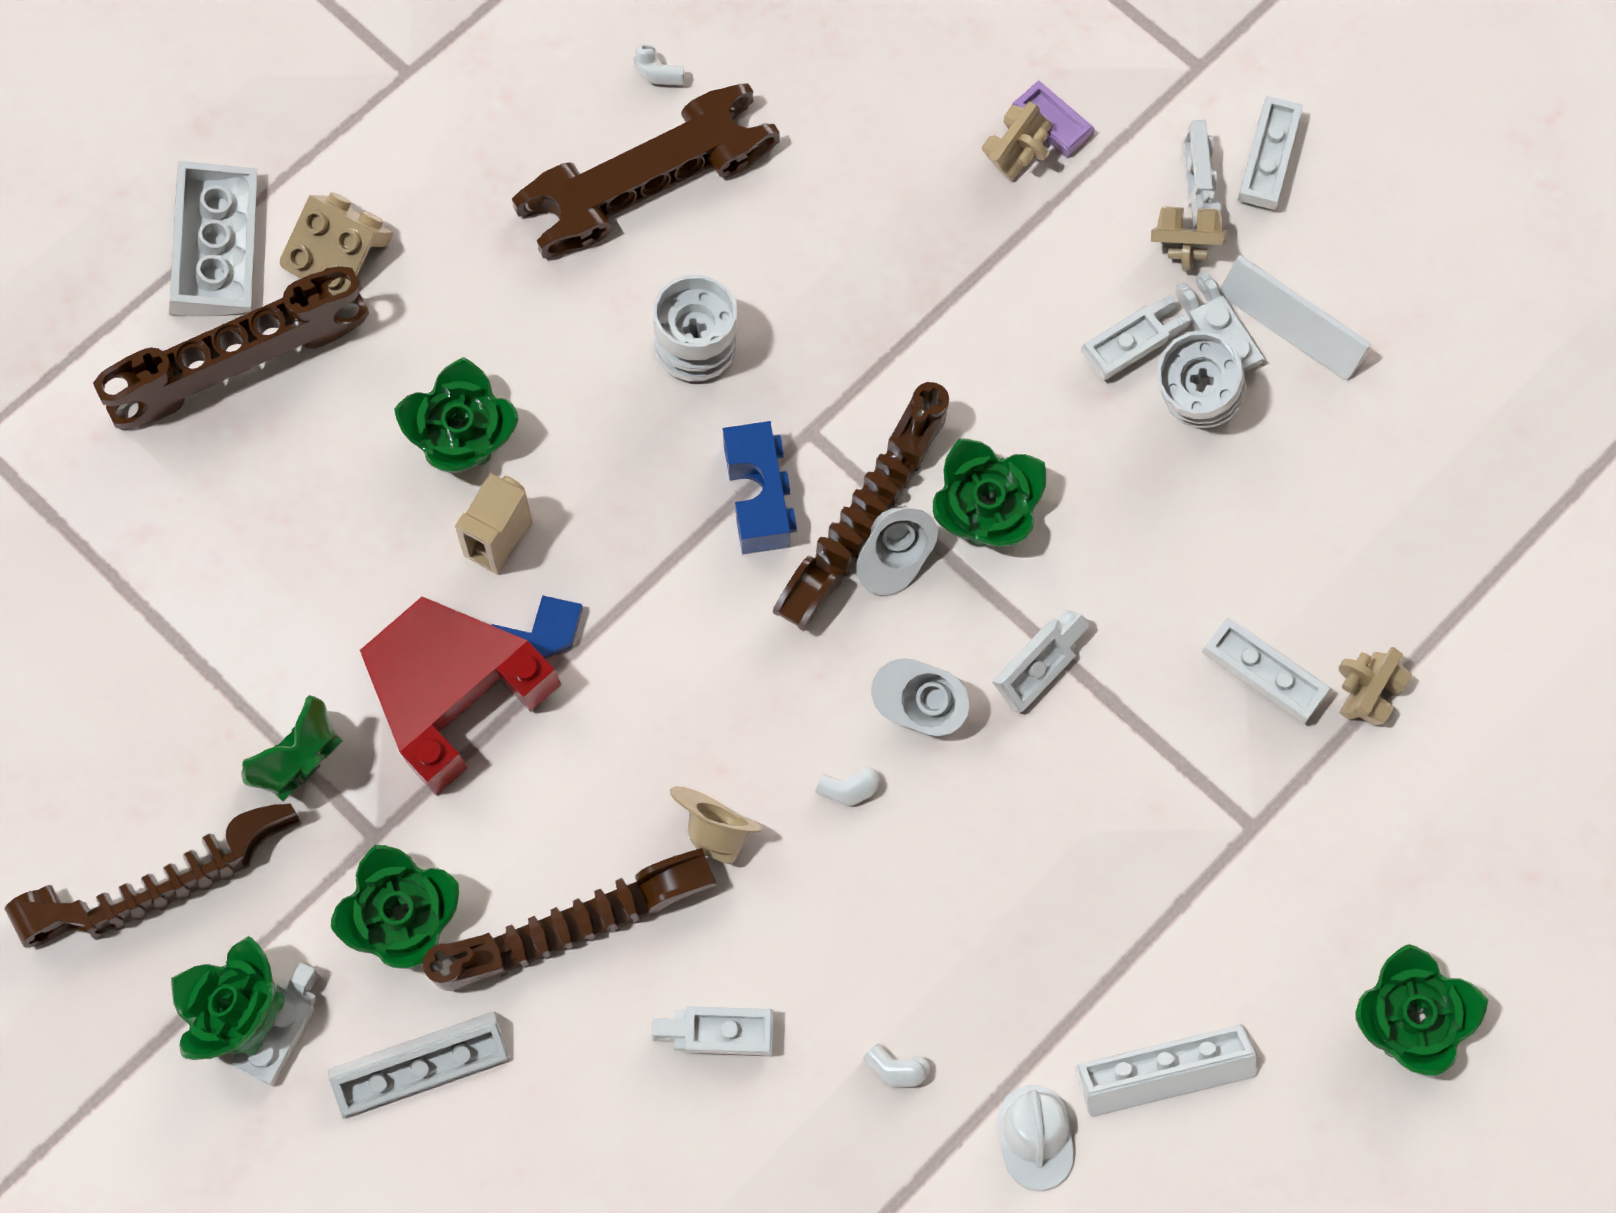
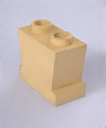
(494, 522)

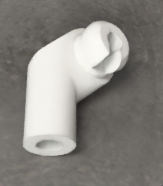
(653, 70)
(850, 791)
(897, 1072)

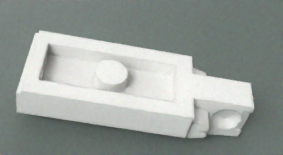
(1199, 176)
(1040, 660)
(286, 1030)
(717, 1030)

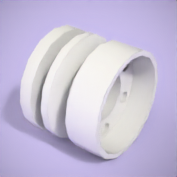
(694, 327)
(1186, 363)

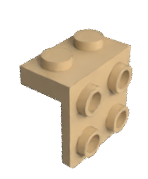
(331, 237)

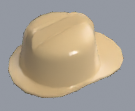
(713, 825)

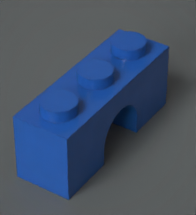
(753, 455)

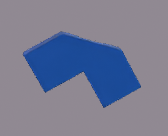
(553, 627)

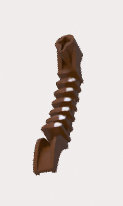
(834, 555)
(651, 893)
(41, 915)

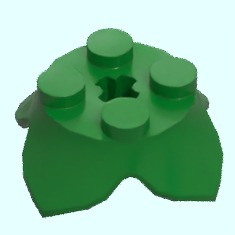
(458, 394)
(976, 471)
(295, 755)
(386, 880)
(1449, 1004)
(227, 1005)

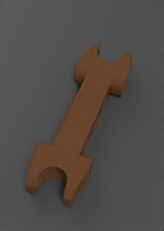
(591, 197)
(163, 378)

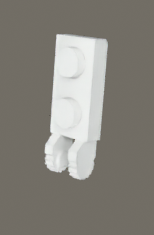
(1218, 318)
(1133, 338)

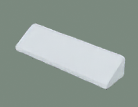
(1294, 318)
(418, 1064)
(1166, 1070)

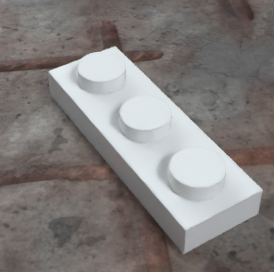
(1270, 152)
(1266, 670)

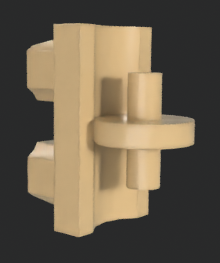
(1021, 142)
(1171, 230)
(1367, 679)

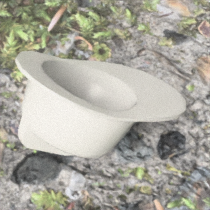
(896, 549)
(920, 697)
(1036, 1137)

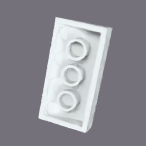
(213, 239)

